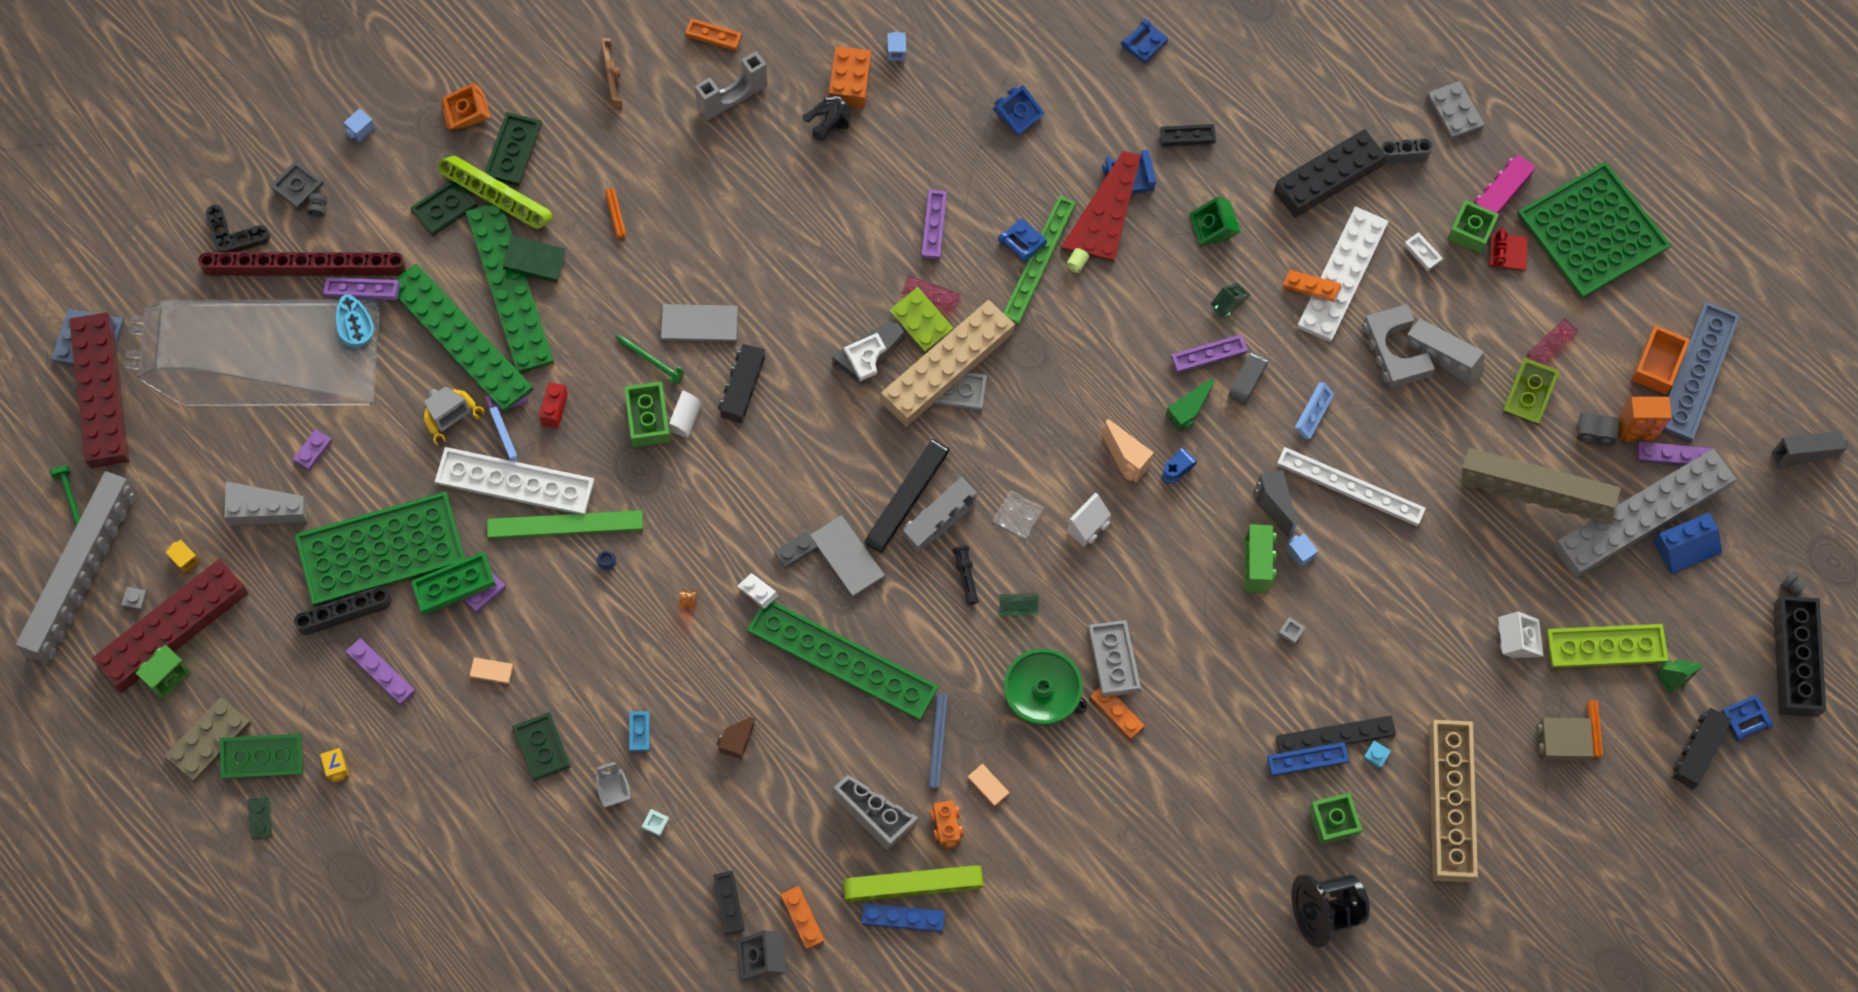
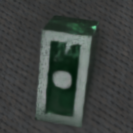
(1229, 299)

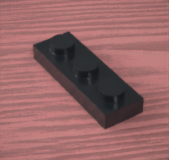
(1187, 135)
(729, 902)

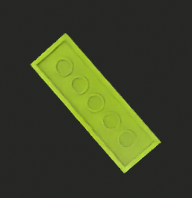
(1607, 646)

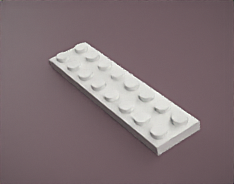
(1344, 267)
(514, 481)

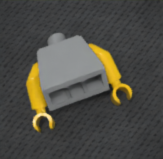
(446, 408)

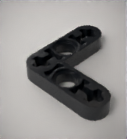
(232, 239)

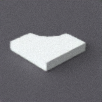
(864, 355)

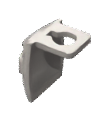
(612, 786)

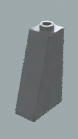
(891, 335)
(1808, 448)

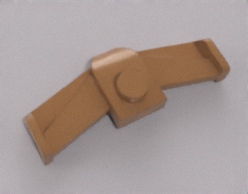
(613, 73)

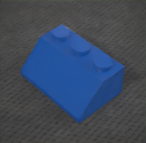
(1689, 543)

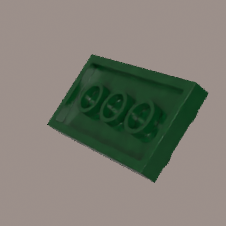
(513, 148)

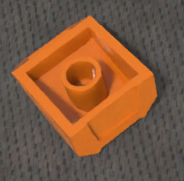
(465, 107)

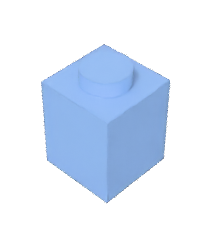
(896, 46)
(359, 125)
(1301, 550)

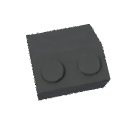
(761, 955)

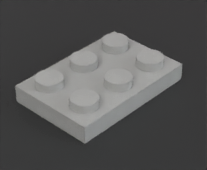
(1455, 110)

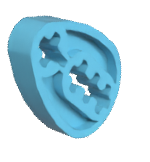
(363, 322)

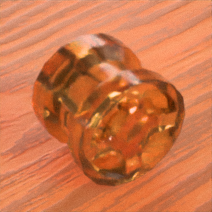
(688, 599)

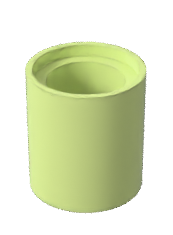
(1077, 260)

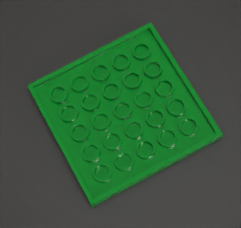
(1593, 229)

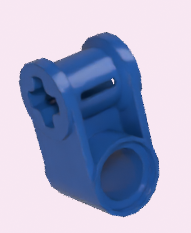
(1178, 466)

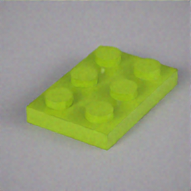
(921, 319)

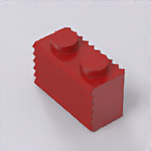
(553, 405)

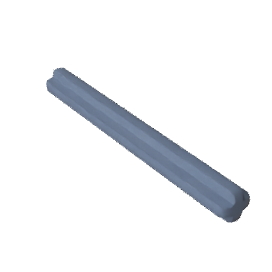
(938, 740)

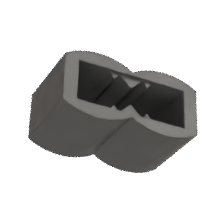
(1597, 428)

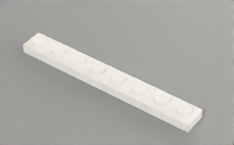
(1351, 486)

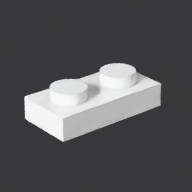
(1423, 251)
(757, 590)

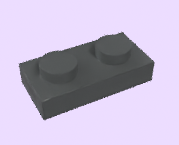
(795, 550)

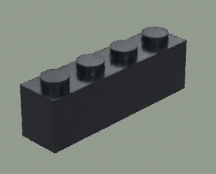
(742, 384)
(1701, 748)

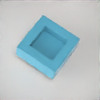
(1377, 754)

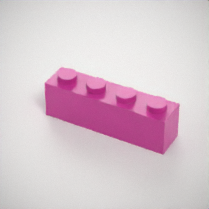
(1506, 184)

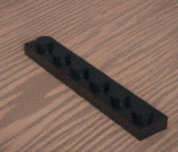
(1349, 733)

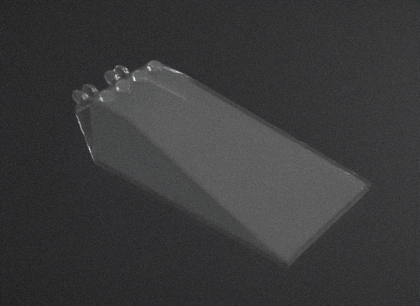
(253, 352)

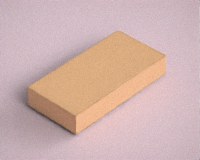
(491, 670)
(988, 785)

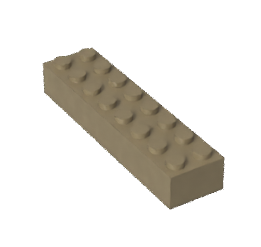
(1540, 486)

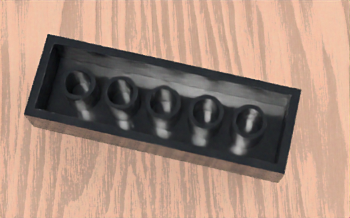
(1329, 173)
(1799, 656)

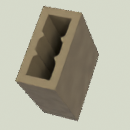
(1565, 739)

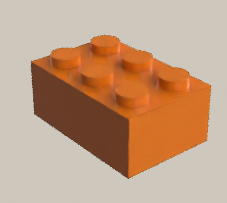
(850, 75)
(1660, 359)
(1644, 418)

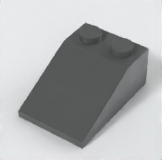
(1276, 501)

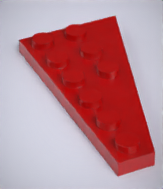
(1103, 219)

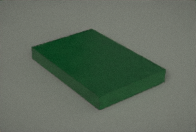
(443, 207)
(534, 258)
(541, 746)

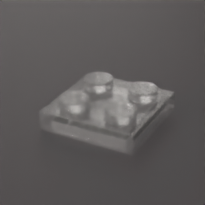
(1017, 515)

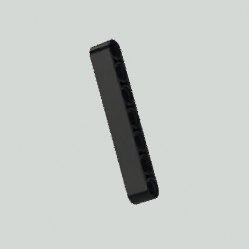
(907, 496)

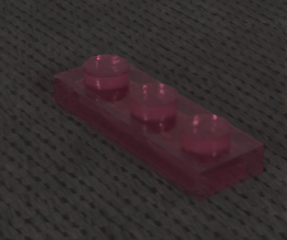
(936, 294)
(1552, 342)

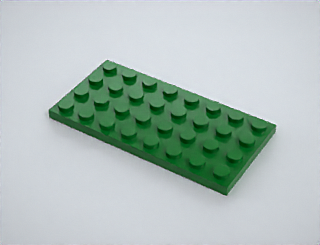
(379, 548)

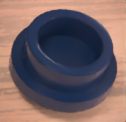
(606, 560)

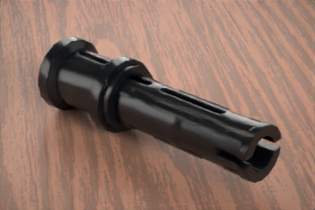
(964, 566)

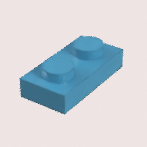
(639, 731)

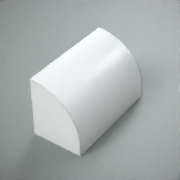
(685, 414)

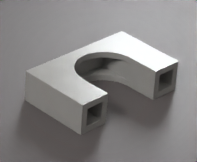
(753, 78)
(1395, 370)

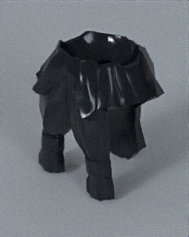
(836, 116)

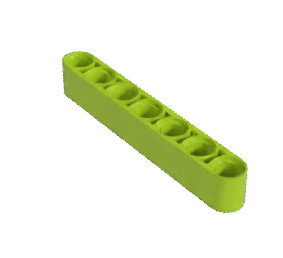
(502, 195)
(913, 883)

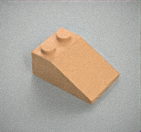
(1129, 454)

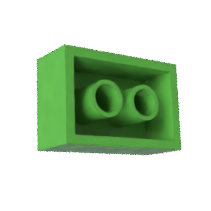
(647, 414)
(1259, 558)

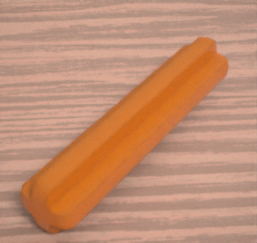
(615, 213)
(1593, 713)

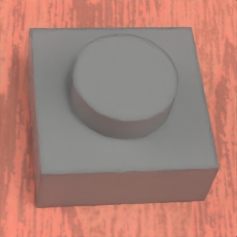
(134, 598)
(1291, 630)

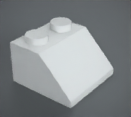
(1089, 521)
(1520, 636)

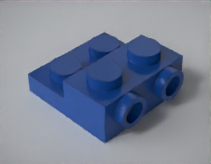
(1018, 109)

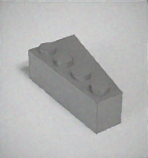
(1447, 351)
(262, 506)
(940, 515)
(878, 816)

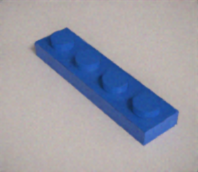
(1307, 759)
(902, 917)

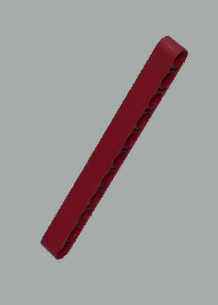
(294, 260)

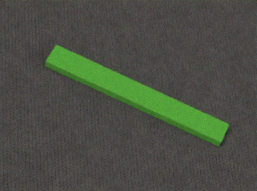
(1038, 262)
(565, 524)

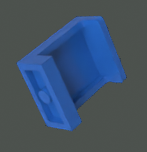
(1145, 176)

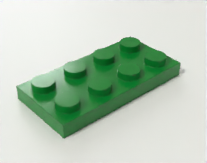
(453, 583)
(261, 755)

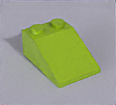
(1531, 390)

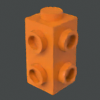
(947, 828)

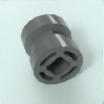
(317, 205)
(1793, 584)

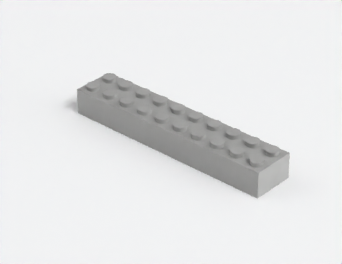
(1645, 513)
(76, 568)

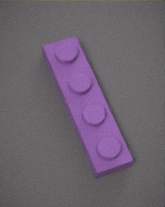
(934, 224)
(362, 288)
(1209, 354)
(1668, 453)
(380, 671)

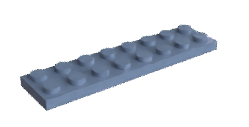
(1700, 369)

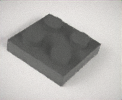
(296, 184)

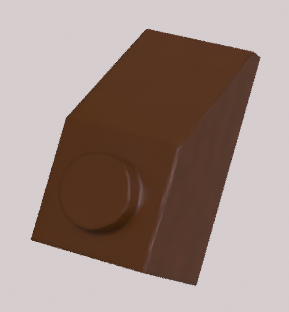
(736, 738)

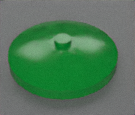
(1043, 687)

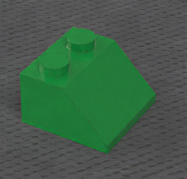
(1214, 221)

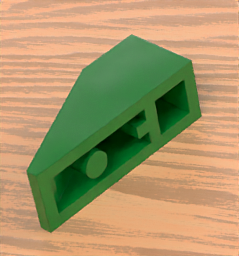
(1186, 410)
(1677, 673)

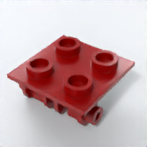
(1508, 250)

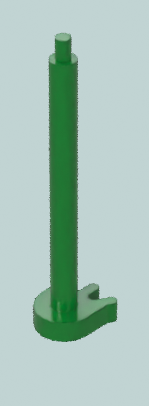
(676, 377)
(63, 472)

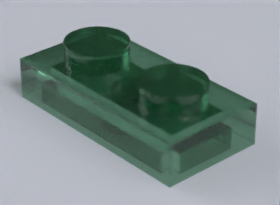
(1018, 604)
(260, 818)

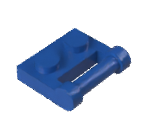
(1148, 45)
(1026, 236)
(1745, 711)

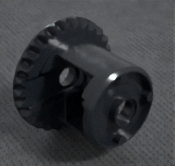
(1321, 917)

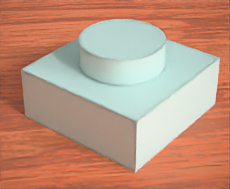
(655, 823)

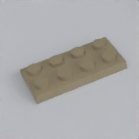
(201, 743)

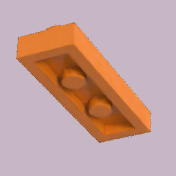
(713, 34)
(1312, 286)
(1118, 714)
(802, 918)

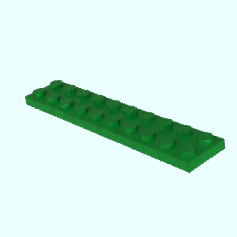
(509, 290)
(461, 339)
(843, 659)

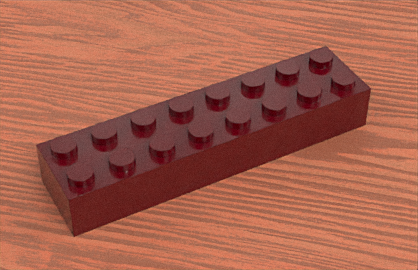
(99, 390)
(171, 623)

